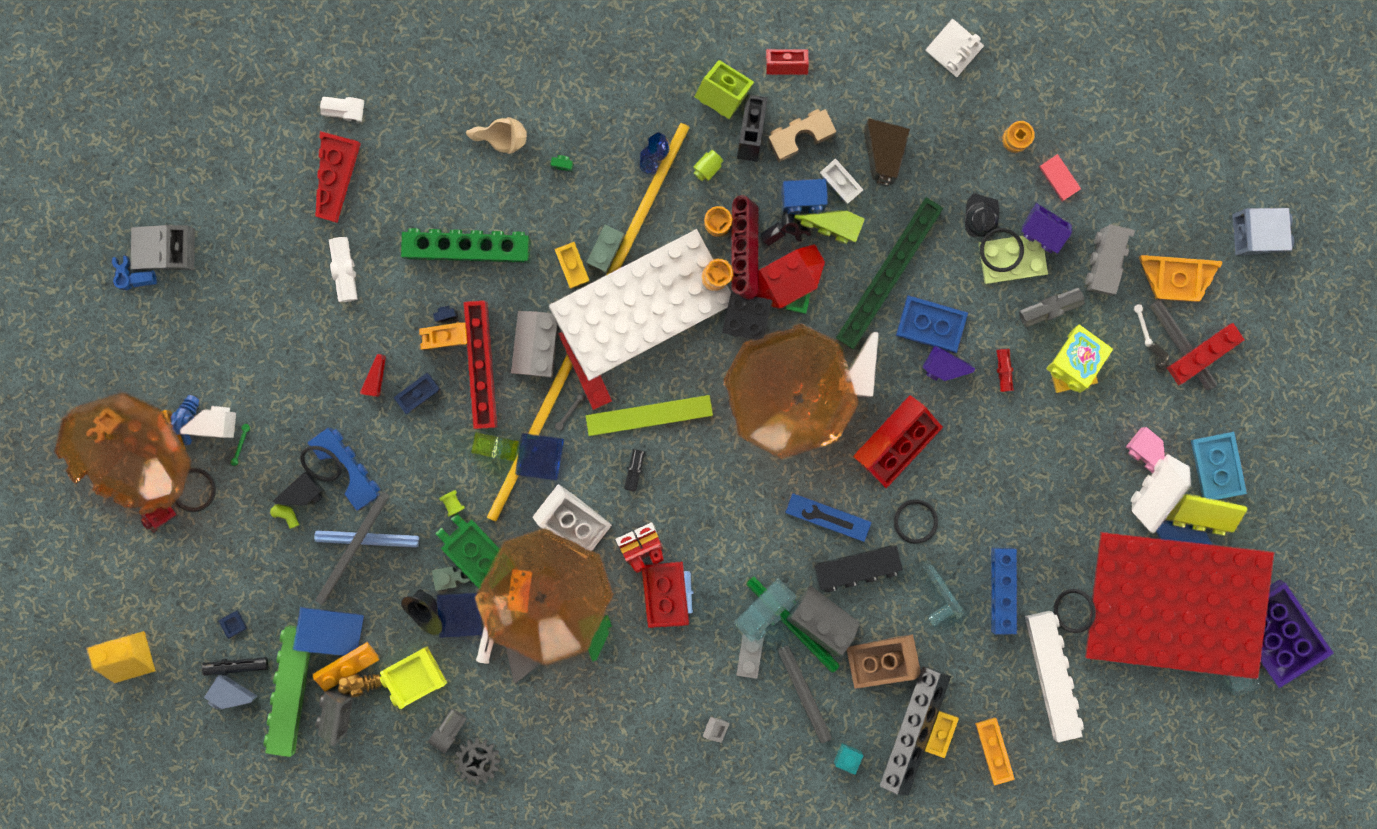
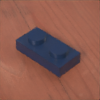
(417, 393)

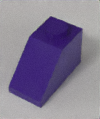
(945, 365)

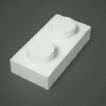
(841, 181)

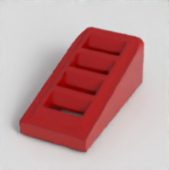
(374, 379)

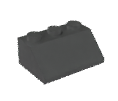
(824, 621)

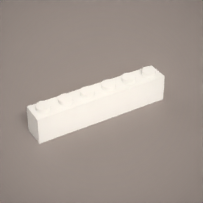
(1053, 676)

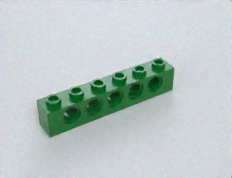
(411, 250)

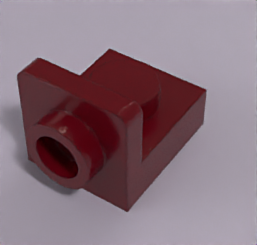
(157, 518)

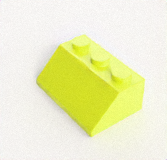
(1206, 514)

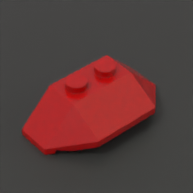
(791, 276)

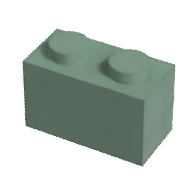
(605, 248)

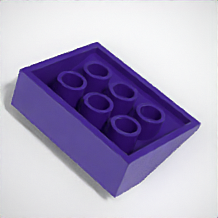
(1290, 637)

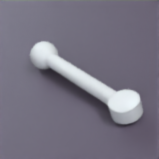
(1138, 309)

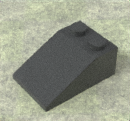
(334, 716)

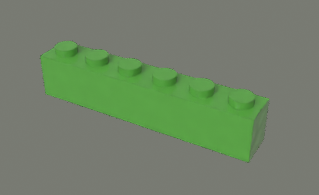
(288, 697)

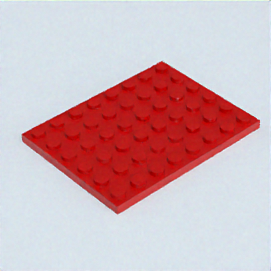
(1179, 605)

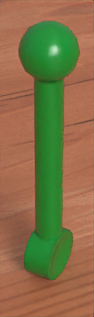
(245, 428)

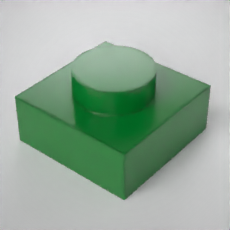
(562, 163)
(799, 305)

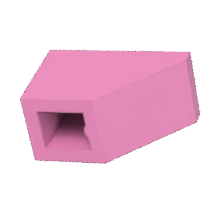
(1147, 447)

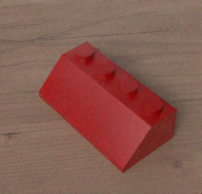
(898, 441)

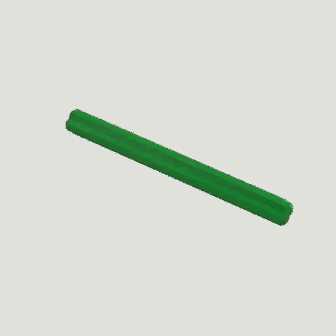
(831, 664)

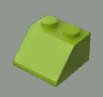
(723, 89)

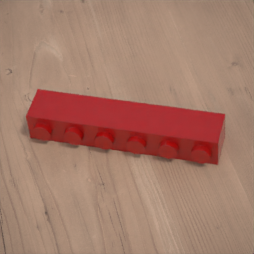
(480, 364)

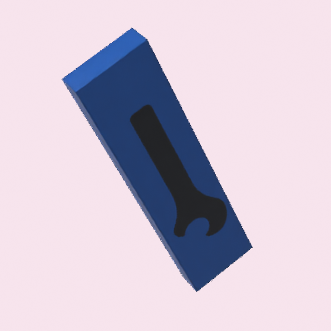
(828, 517)

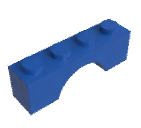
(360, 489)

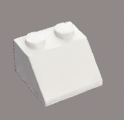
(213, 422)

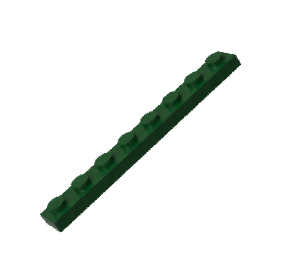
(889, 273)

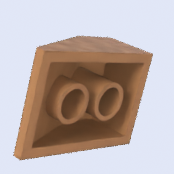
(884, 661)

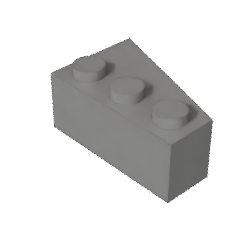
(1108, 259)

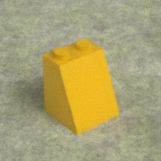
(122, 657)

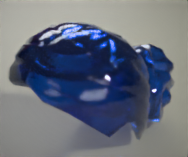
(654, 153)

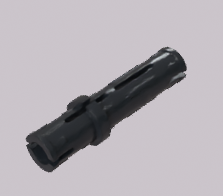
(233, 666)

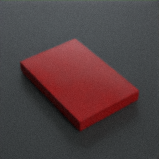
(665, 595)

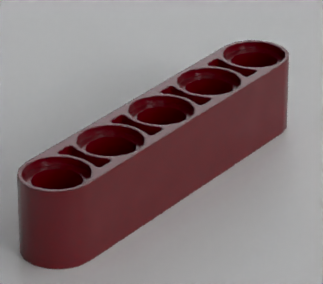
(748, 256)

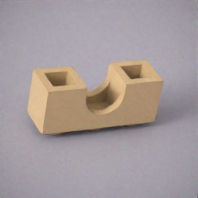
(817, 125)

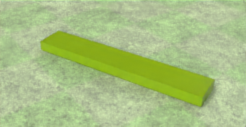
(649, 415)

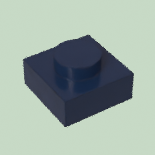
(444, 314)

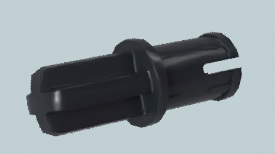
(634, 470)

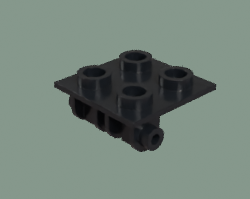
(747, 317)

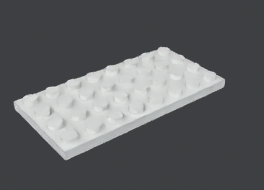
(639, 305)

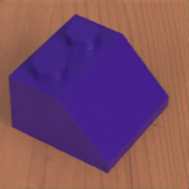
(1046, 229)

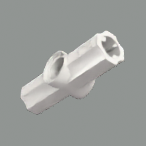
(342, 269)

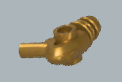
(356, 685)

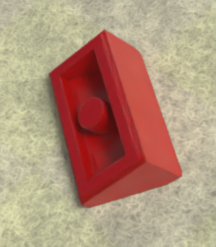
(787, 62)

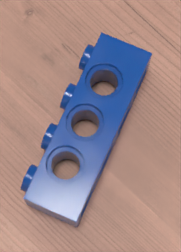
(1004, 590)

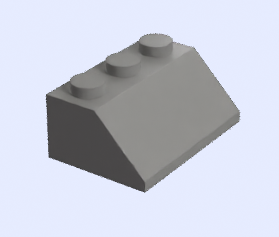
(535, 344)

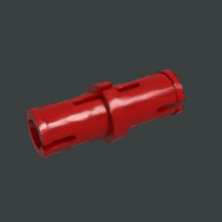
(1005, 370)

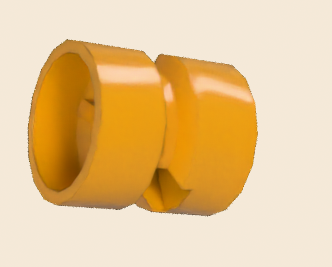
(1018, 136)
(718, 221)
(717, 274)

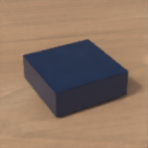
(232, 624)

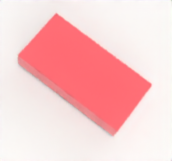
(1059, 177)

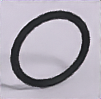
(1014, 234)
(339, 467)
(213, 492)
(915, 541)
(1093, 611)

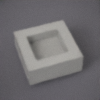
(716, 729)

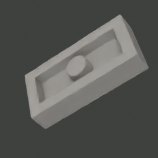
(749, 657)

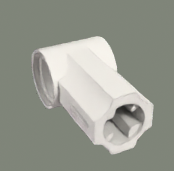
(347, 108)

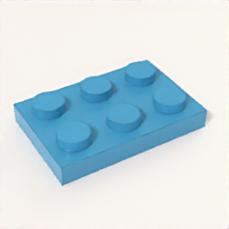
(1218, 466)

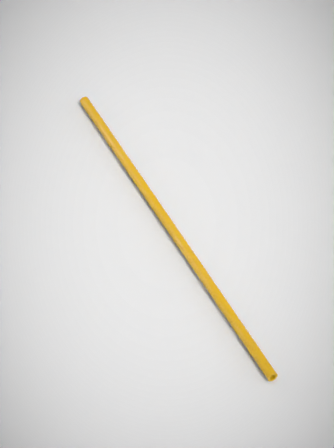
(615, 265)

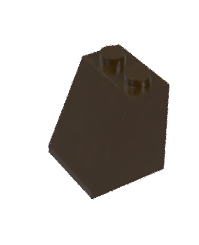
(885, 149)

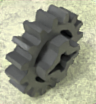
(481, 770)

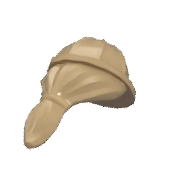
(503, 134)

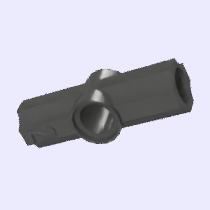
(1051, 307)

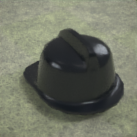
(981, 215)
(423, 610)

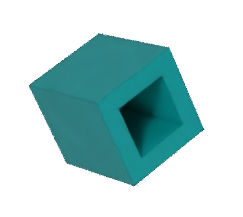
(848, 758)

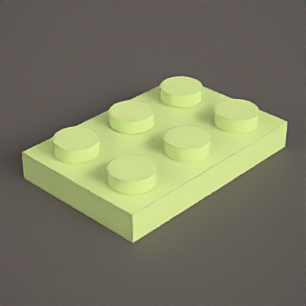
(1005, 252)

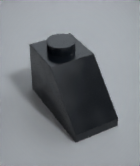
(301, 492)

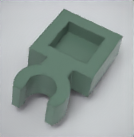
(446, 578)

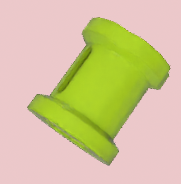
(451, 503)

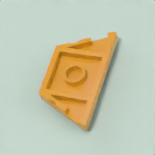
(1179, 277)

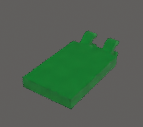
(469, 549)

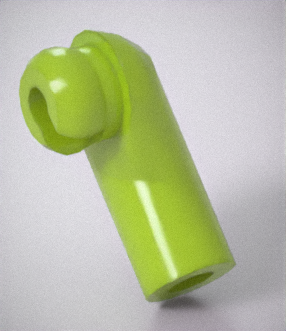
(286, 513)

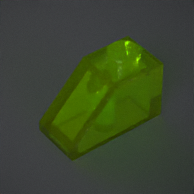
(494, 446)

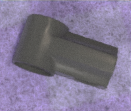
(446, 733)

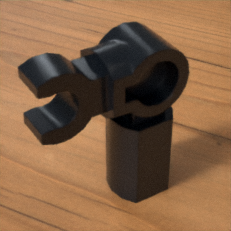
(789, 225)

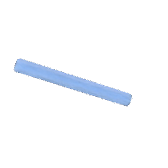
(370, 539)

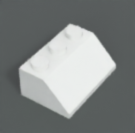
(1161, 492)

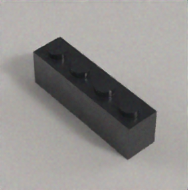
(858, 567)

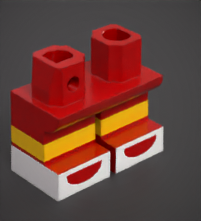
(650, 547)

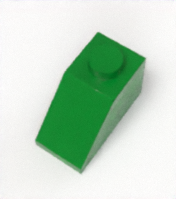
(599, 638)

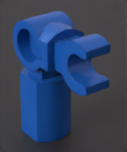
(123, 279)

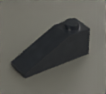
(752, 128)

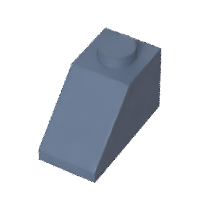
(228, 693)

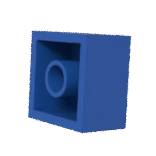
(804, 196)

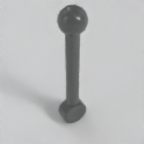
(559, 425)

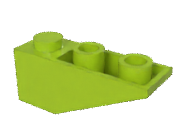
(839, 223)

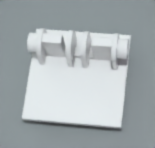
(955, 47)

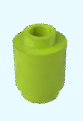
(707, 166)

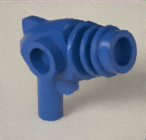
(183, 416)

